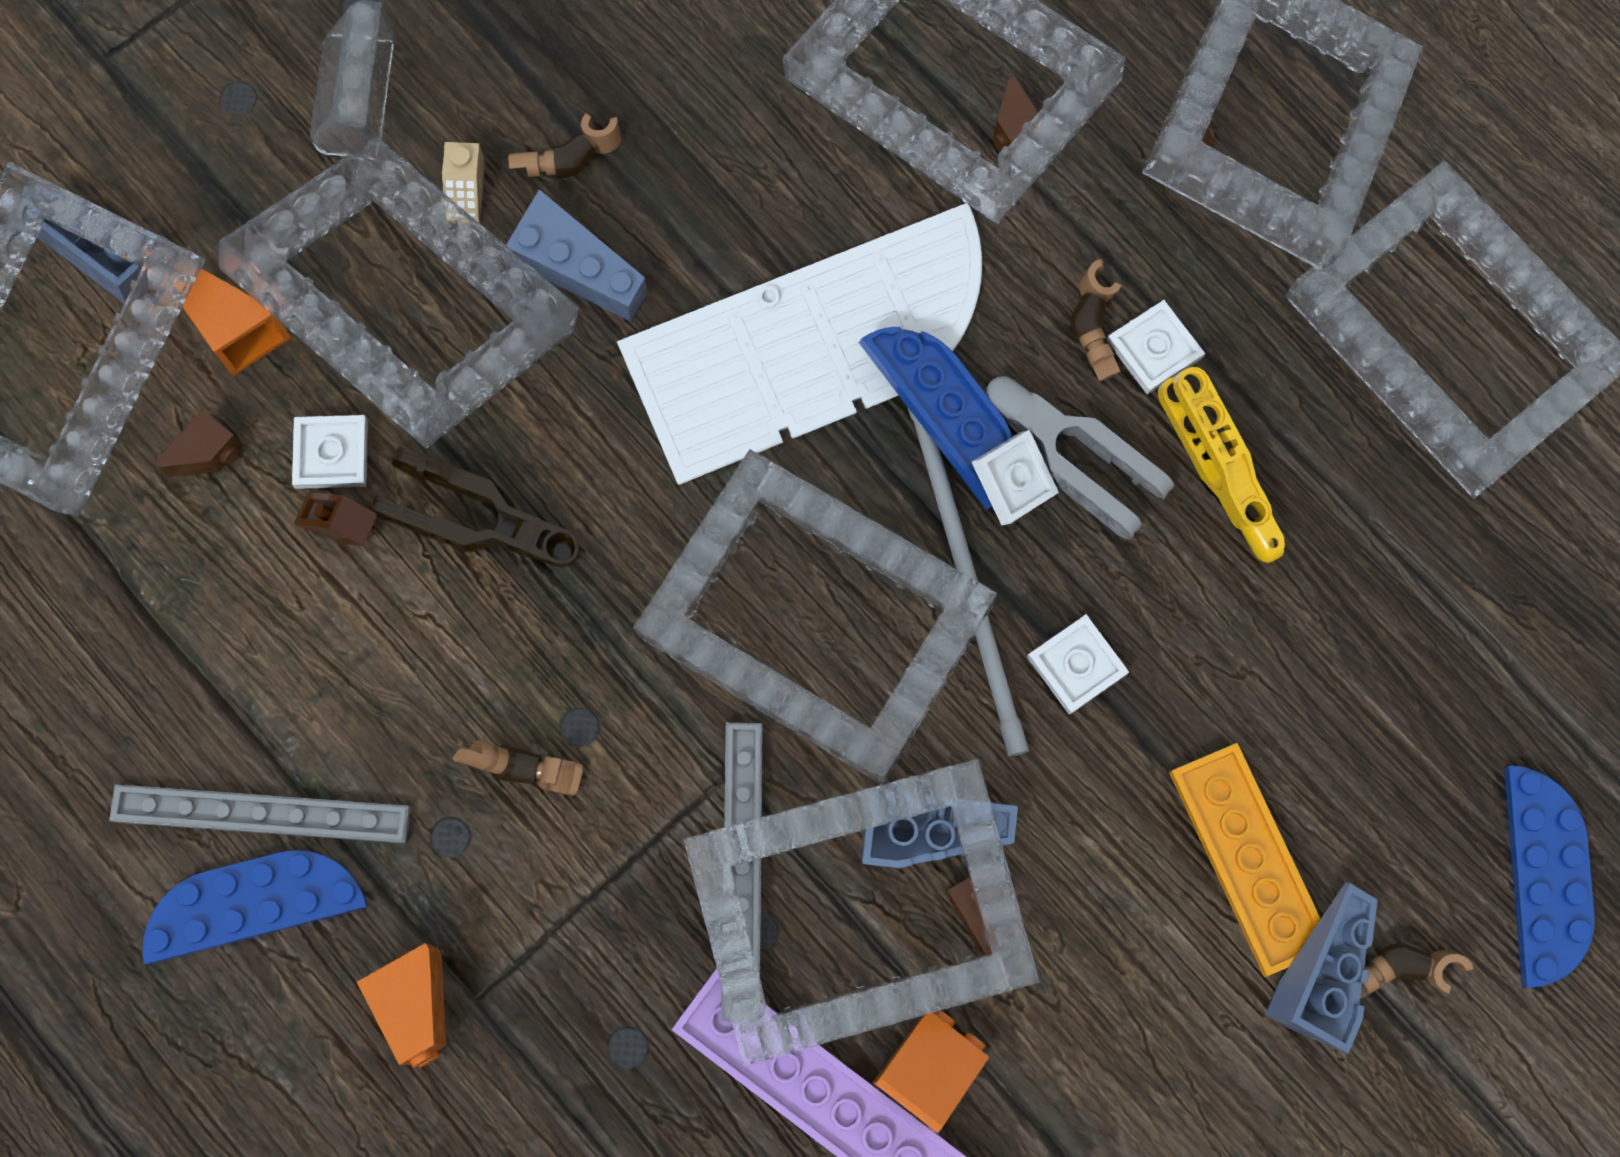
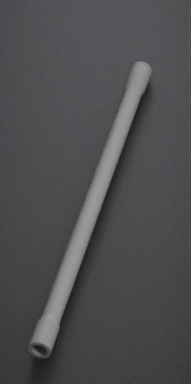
(1009, 722)

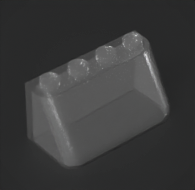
(353, 80)

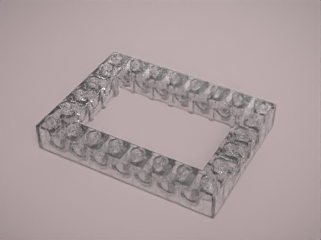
(1086, 64)
(1243, 195)
(258, 257)
(129, 352)
(1398, 378)
(868, 750)
(1004, 970)

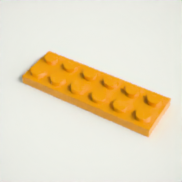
(1248, 856)

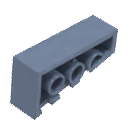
(576, 258)
(97, 263)

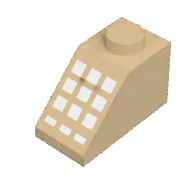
(464, 176)

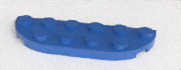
(940, 397)
(1548, 877)
(249, 903)

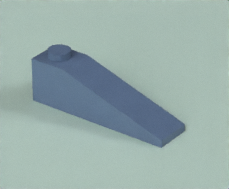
(926, 837)
(1325, 980)

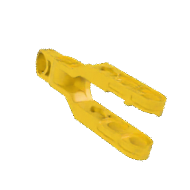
(1227, 475)

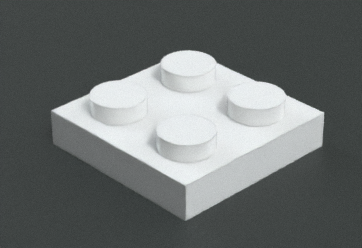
(1155, 346)
(330, 451)
(1015, 477)
(1077, 664)

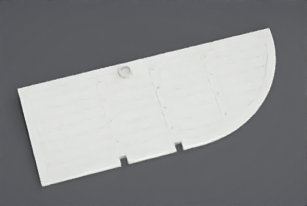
(792, 347)

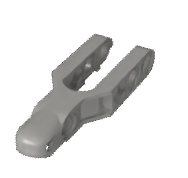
(1031, 412)

